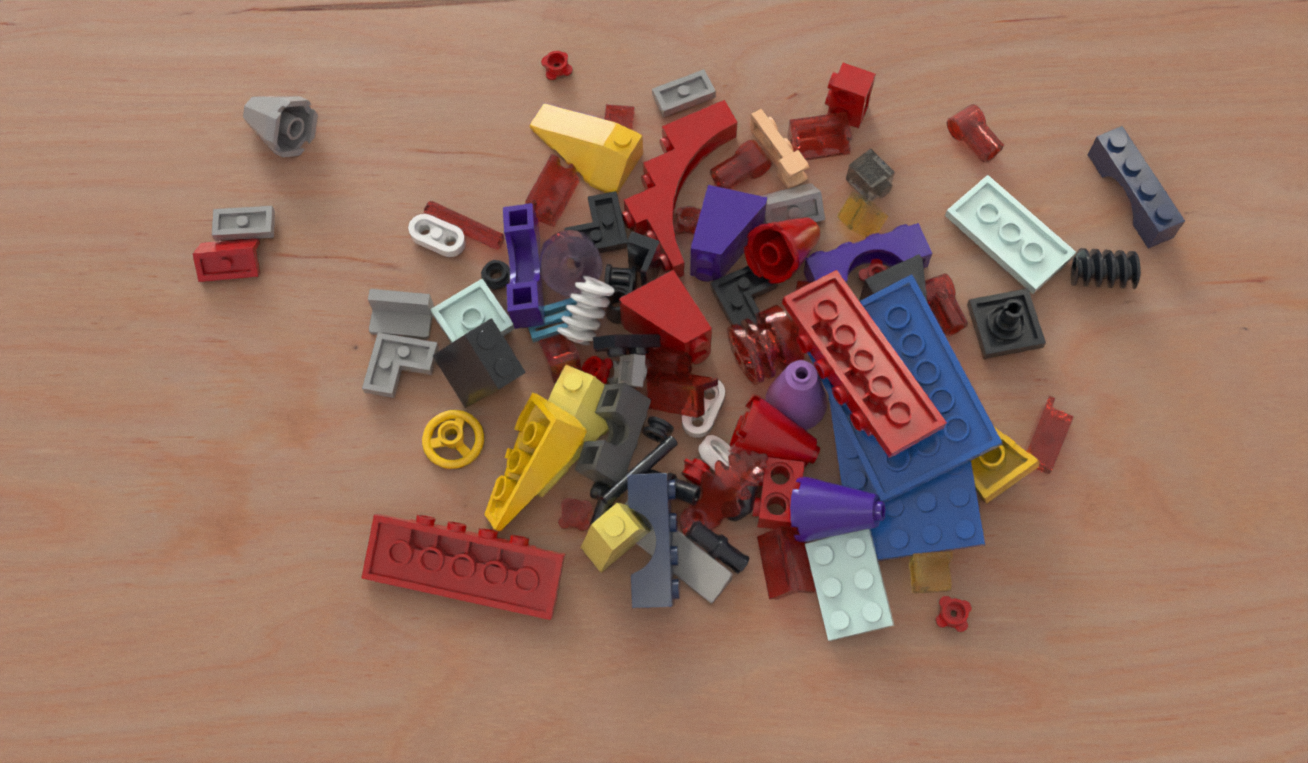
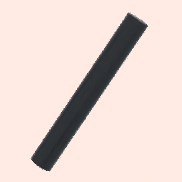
(641, 468)

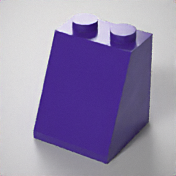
(723, 231)

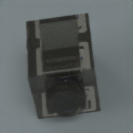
(870, 176)

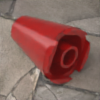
(780, 247)
(772, 433)

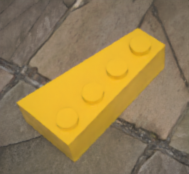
(1001, 468)

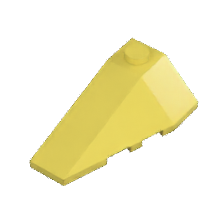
(579, 396)

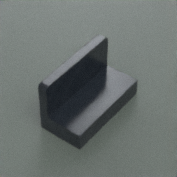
(644, 254)

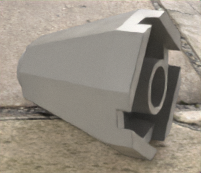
(282, 122)

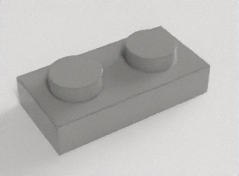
(683, 93)
(243, 223)

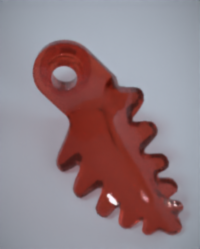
(724, 490)

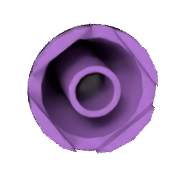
(799, 394)

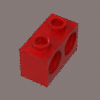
(850, 92)
(777, 493)

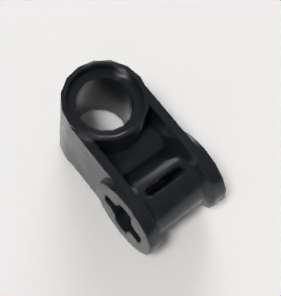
(623, 282)

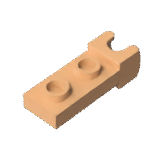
(789, 163)

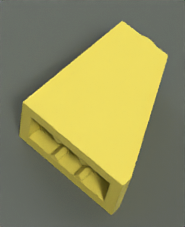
(613, 535)

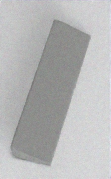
(695, 565)

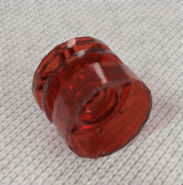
(762, 346)

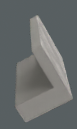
(794, 204)
(400, 313)

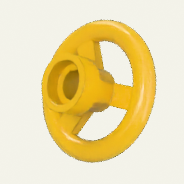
(447, 429)

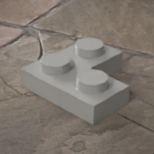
(391, 356)

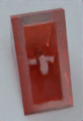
(559, 352)

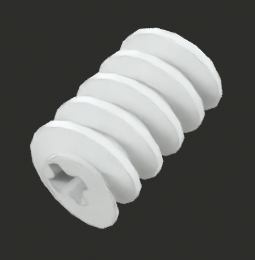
(586, 310)

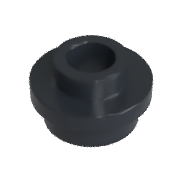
(492, 268)

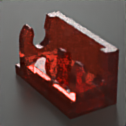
(821, 135)
(553, 190)

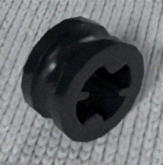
(657, 429)

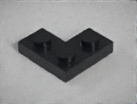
(607, 223)
(736, 294)
(618, 344)

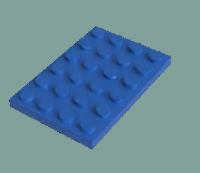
(923, 347)
(923, 520)

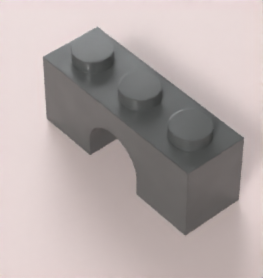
(625, 413)

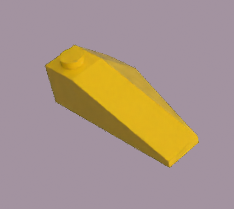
(596, 147)
(542, 448)

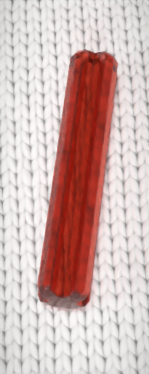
(468, 226)

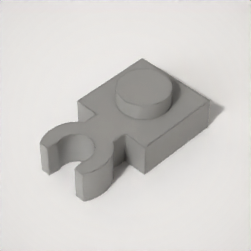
(629, 370)

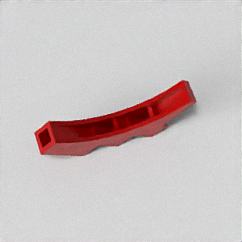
(684, 147)

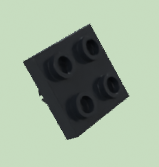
(1006, 323)

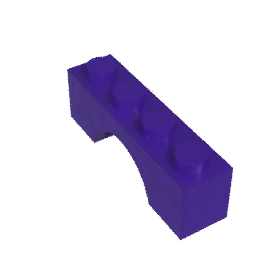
(890, 247)
(525, 288)

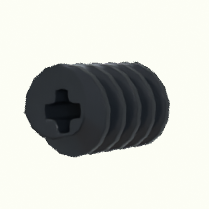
(1106, 266)

